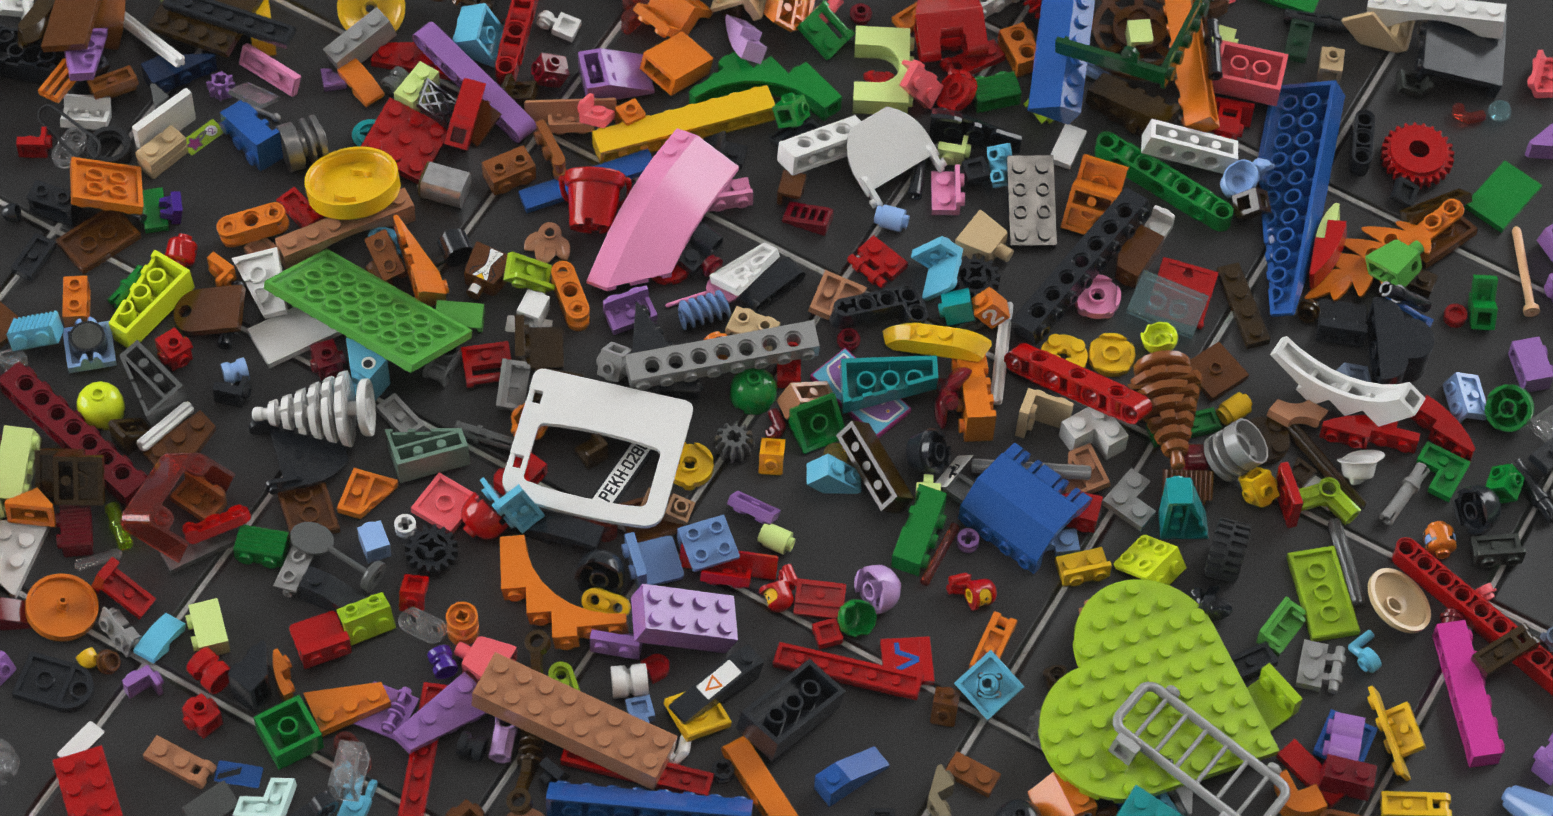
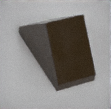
(127, 432)

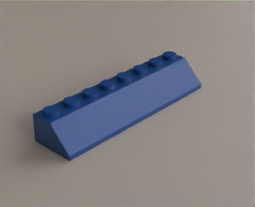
(1056, 78)
(594, 800)

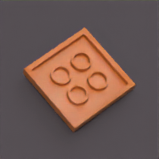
(106, 185)

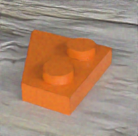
(364, 492)

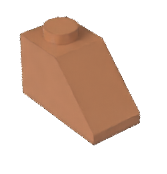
(801, 393)

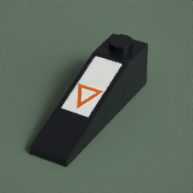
(719, 684)

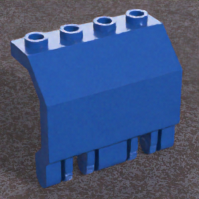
(1020, 506)

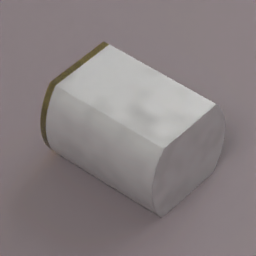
(444, 184)

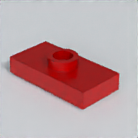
(298, 208)

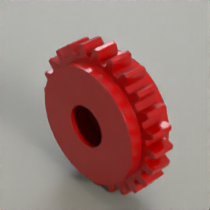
(1418, 139)

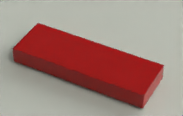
(1306, 769)

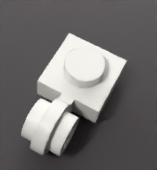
(563, 26)

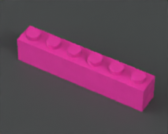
(1467, 694)

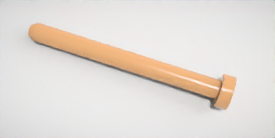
(1531, 308)

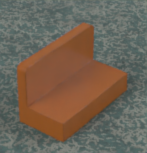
(113, 83)

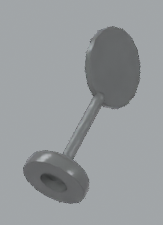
(318, 540)

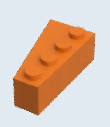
(975, 402)

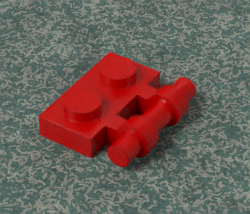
(881, 258)

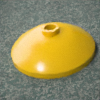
(352, 11)

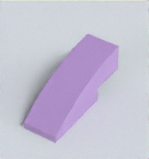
(745, 39)

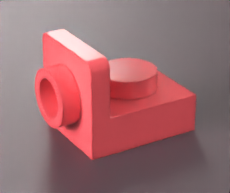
(594, 115)

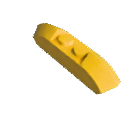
(937, 340)

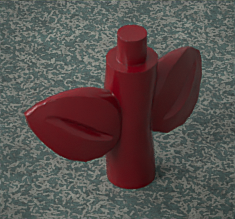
(947, 393)

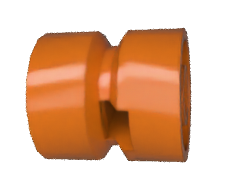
(462, 623)

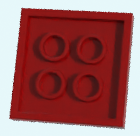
(407, 138)

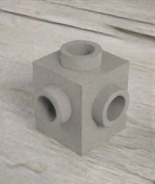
(612, 362)

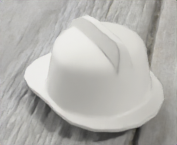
(1360, 465)

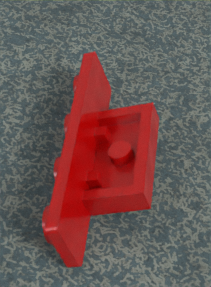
(739, 571)

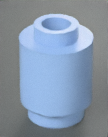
(891, 218)

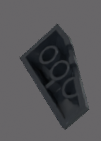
(952, 125)

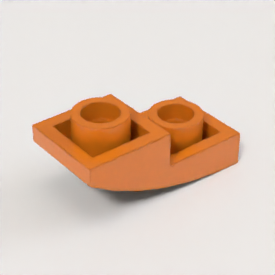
(361, 81)
(282, 674)

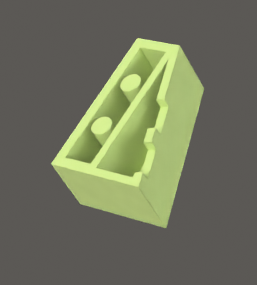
(17, 460)

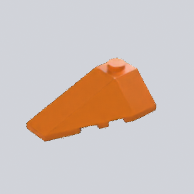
(422, 273)

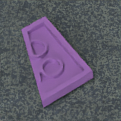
(84, 63)

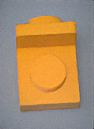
(771, 456)

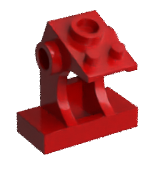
(1233, 126)

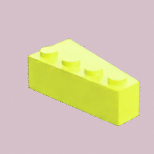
(150, 299)

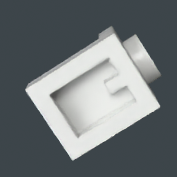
(1161, 221)

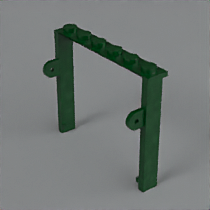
(1130, 61)

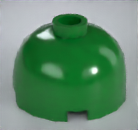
(753, 391)
(1503, 414)

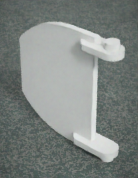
(886, 148)

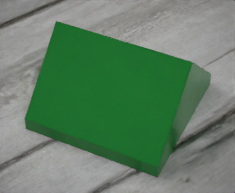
(816, 422)

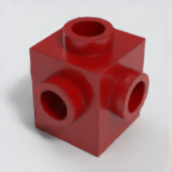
(174, 349)
(201, 715)

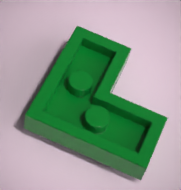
(1448, 469)

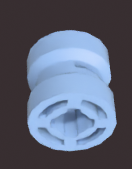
(234, 371)

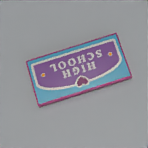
(880, 417)

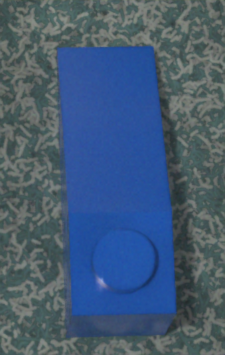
(849, 774)

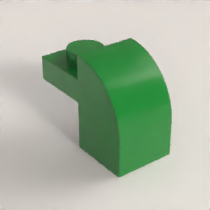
(1481, 302)

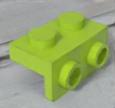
(528, 273)
(367, 618)

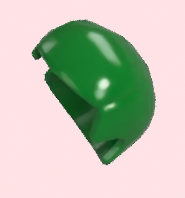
(856, 617)

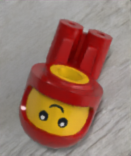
(976, 592)
(779, 593)

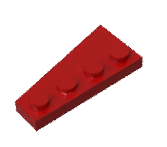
(404, 55)

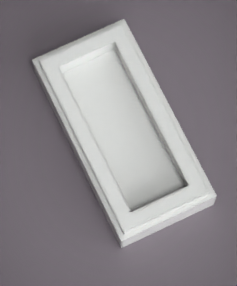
(1068, 146)

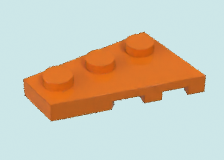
(346, 705)

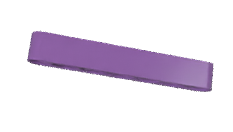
(458, 64)

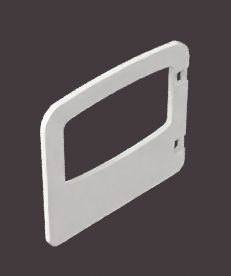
(605, 410)

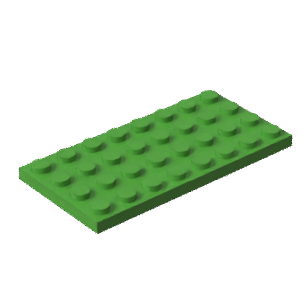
(368, 310)

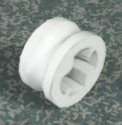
(405, 518)

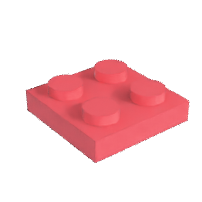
(442, 503)

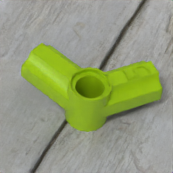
(1337, 502)

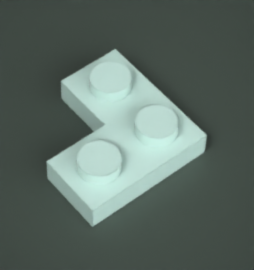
(274, 803)

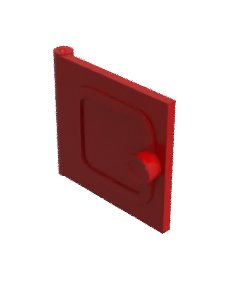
(1191, 276)

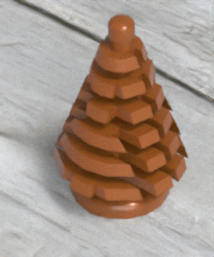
(1173, 392)

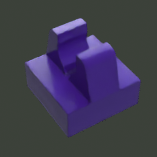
(174, 207)

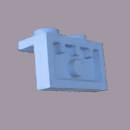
(1465, 396)

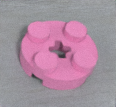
(1100, 308)

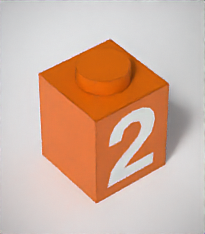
(990, 307)

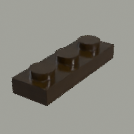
(1418, 212)

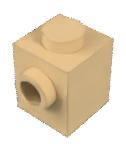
(1330, 64)

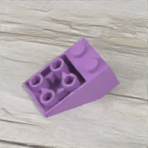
(613, 74)

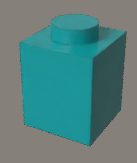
(956, 307)

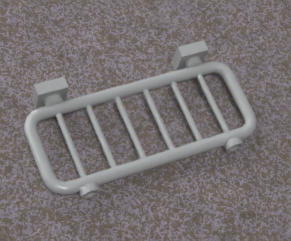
(1129, 744)

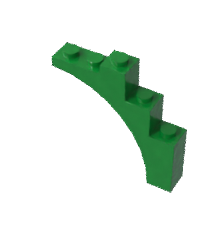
(738, 76)

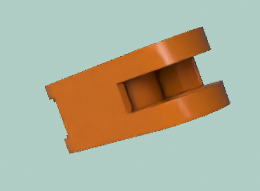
(236, 228)
(574, 308)

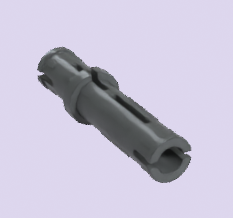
(486, 440)

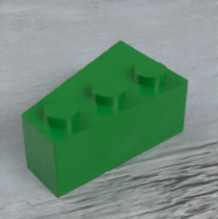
(920, 531)

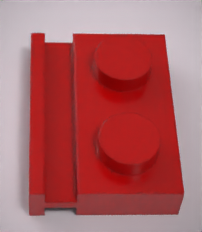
(818, 598)

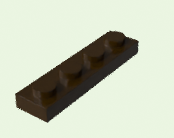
(1243, 305)

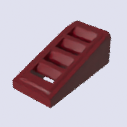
(814, 225)

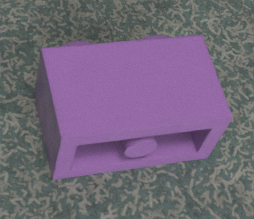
(1531, 364)

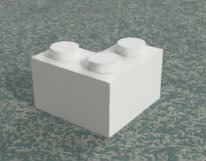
(1094, 428)

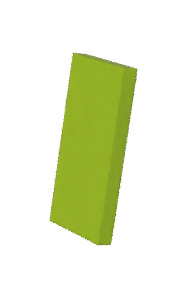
(1323, 593)

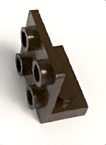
(539, 345)

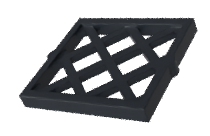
(430, 112)

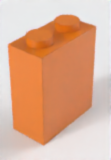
(676, 63)

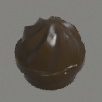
(1308, 310)

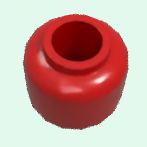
(182, 250)

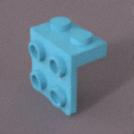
(943, 264)

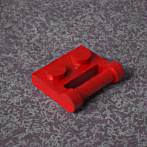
(481, 358)

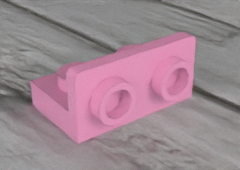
(946, 192)
(734, 195)

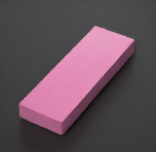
(270, 69)

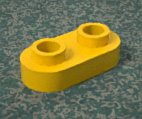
(606, 603)

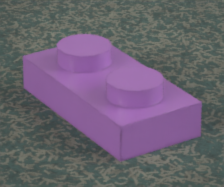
(746, 504)

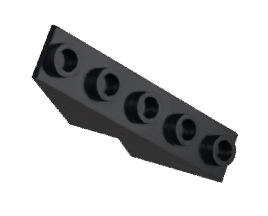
(649, 337)

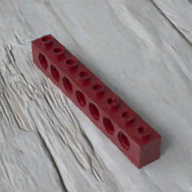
(21, 377)

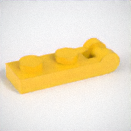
(1414, 803)

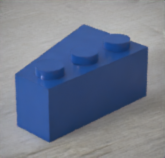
(252, 135)

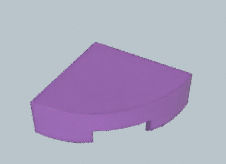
(332, 80)

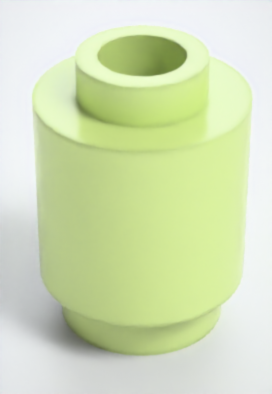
(776, 538)

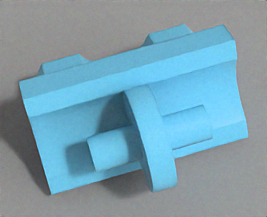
(997, 162)

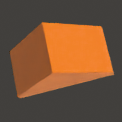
(30, 509)

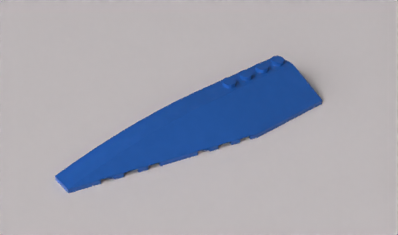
(1301, 144)

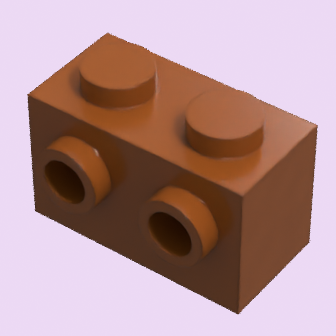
(509, 170)

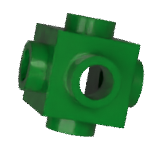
(791, 111)
(1505, 482)

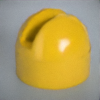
(87, 658)

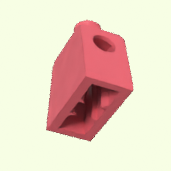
(479, 655)

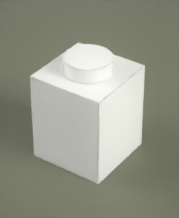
(534, 308)

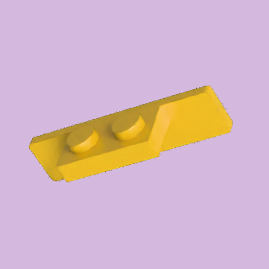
(1400, 729)

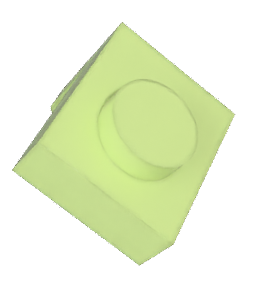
(954, 153)

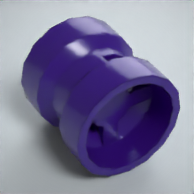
(442, 661)

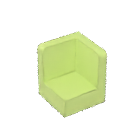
(1138, 32)

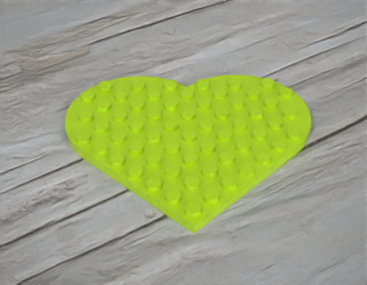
(1137, 636)

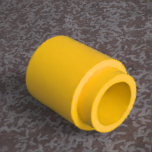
(1234, 408)

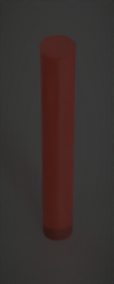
(939, 554)

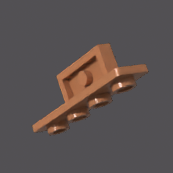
(563, 113)

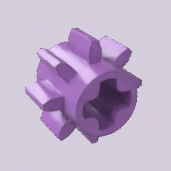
(220, 85)

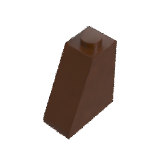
(1138, 255)

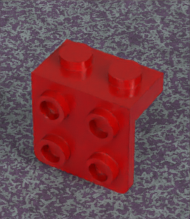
(320, 639)

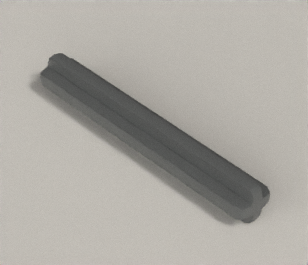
(1346, 561)

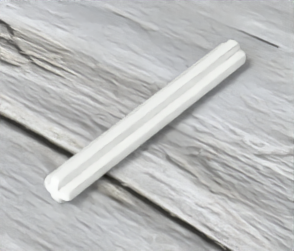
(153, 41)
(999, 367)

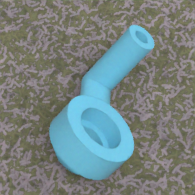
(1367, 658)

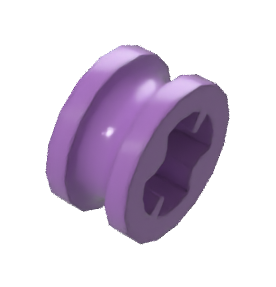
(967, 548)

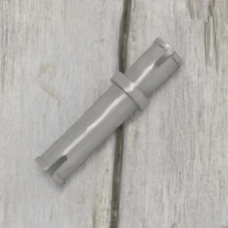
(1409, 486)

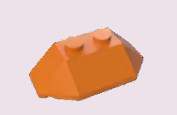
(788, 12)

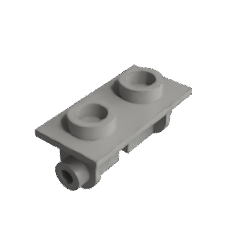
(292, 572)
(113, 624)

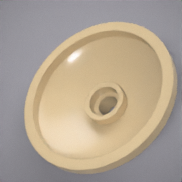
(1399, 600)

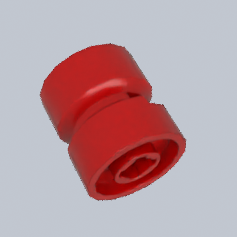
(208, 670)

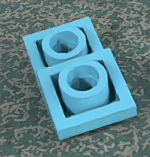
(158, 638)

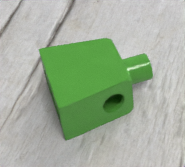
(1395, 262)

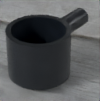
(454, 248)

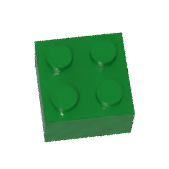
(288, 732)

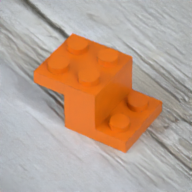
(672, 16)
(1092, 192)

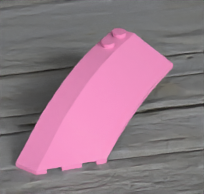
(661, 212)

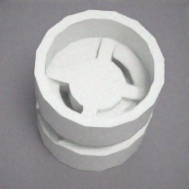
(629, 680)

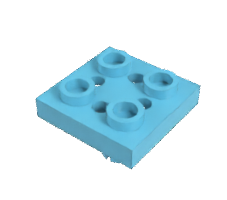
(989, 666)

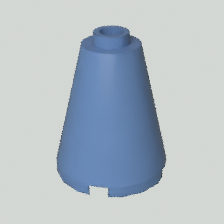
(1527, 802)

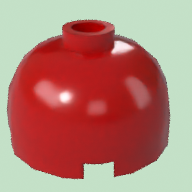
(481, 519)

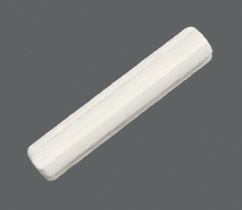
(165, 426)

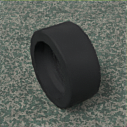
(111, 133)

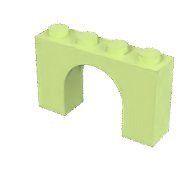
(885, 44)

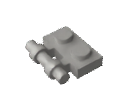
(1312, 665)

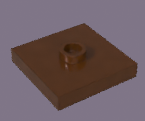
(1219, 371)

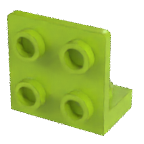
(1274, 697)

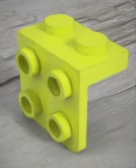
(1151, 560)

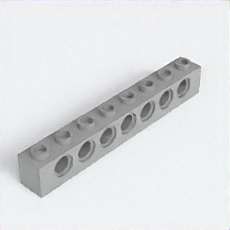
(755, 341)

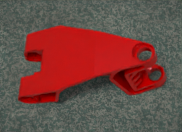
(949, 19)

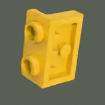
(1083, 567)

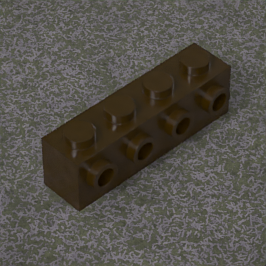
(875, 467)

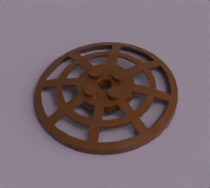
(1135, 12)

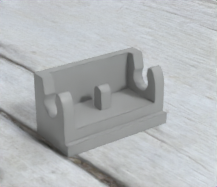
(512, 384)

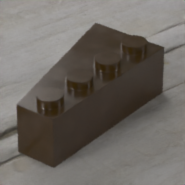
(1129, 106)

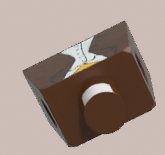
(485, 271)

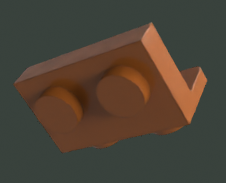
(199, 497)

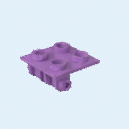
(392, 718)

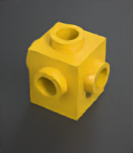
(1259, 487)

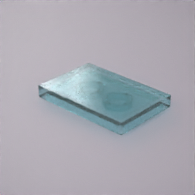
(1167, 301)

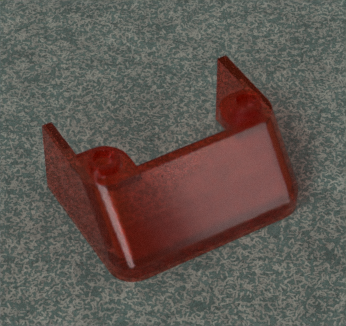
(146, 515)

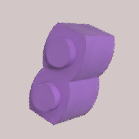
(1345, 736)

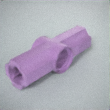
(502, 742)

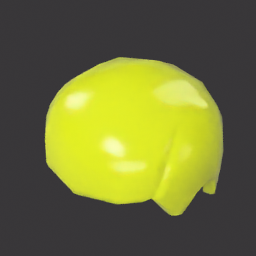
(1159, 337)

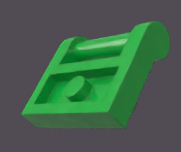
(821, 35)

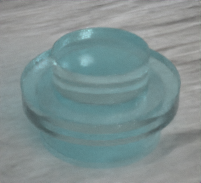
(1499, 111)

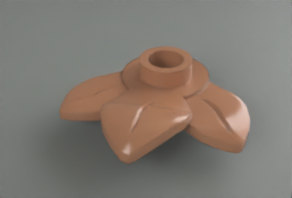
(548, 246)

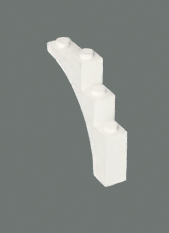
(1350, 395)

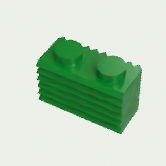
(997, 92)
(261, 546)

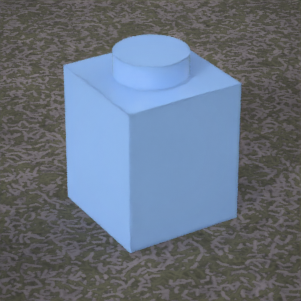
(374, 541)

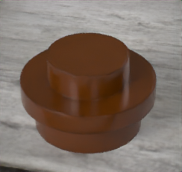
(107, 661)

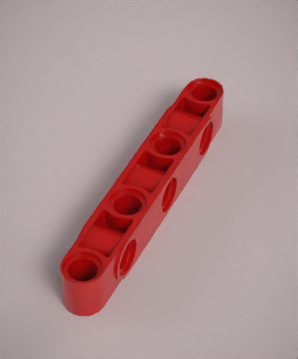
(514, 38)
(1078, 383)

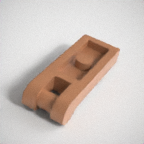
(179, 762)

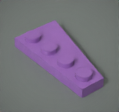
(440, 715)

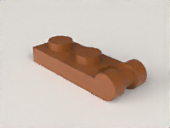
(550, 148)

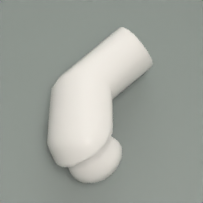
(681, 752)

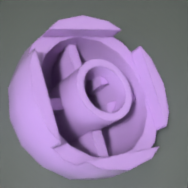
(878, 587)

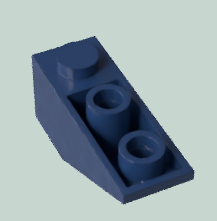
(168, 77)

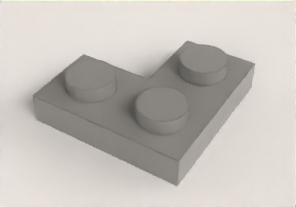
(1125, 500)

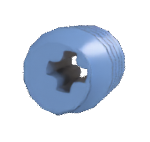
(703, 308)

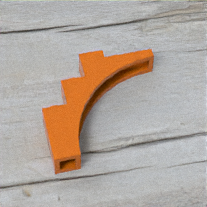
(543, 605)

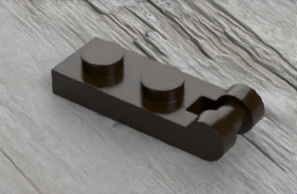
(1505, 650)

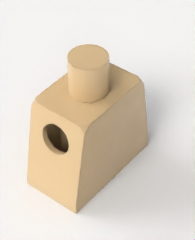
(984, 238)

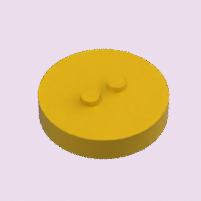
(352, 183)

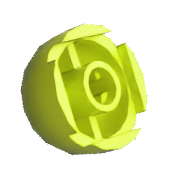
(100, 404)

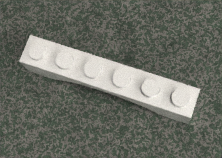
(1480, 17)

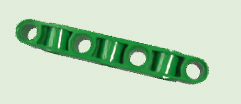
(1165, 182)

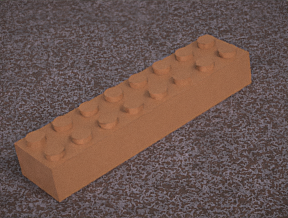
(574, 720)

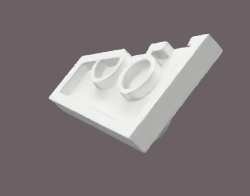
(256, 269)
(745, 270)

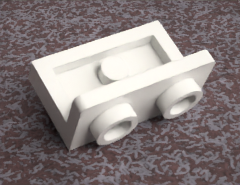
(86, 111)

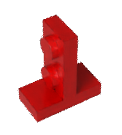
(122, 589)

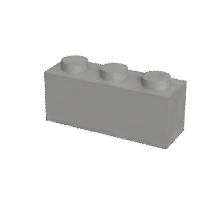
(361, 39)

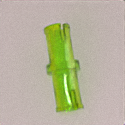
(122, 537)

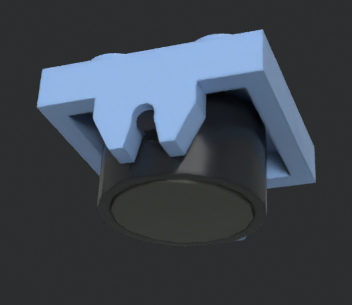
(89, 345)

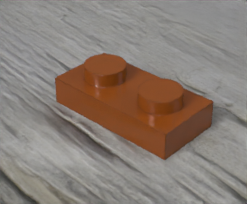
(973, 774)

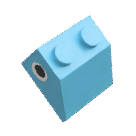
(369, 365)

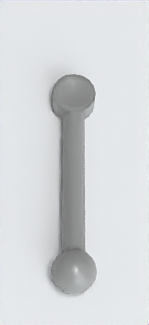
(275, 117)

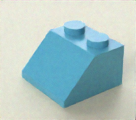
(478, 33)

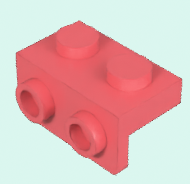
(1542, 76)
(920, 83)

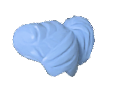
(1243, 175)

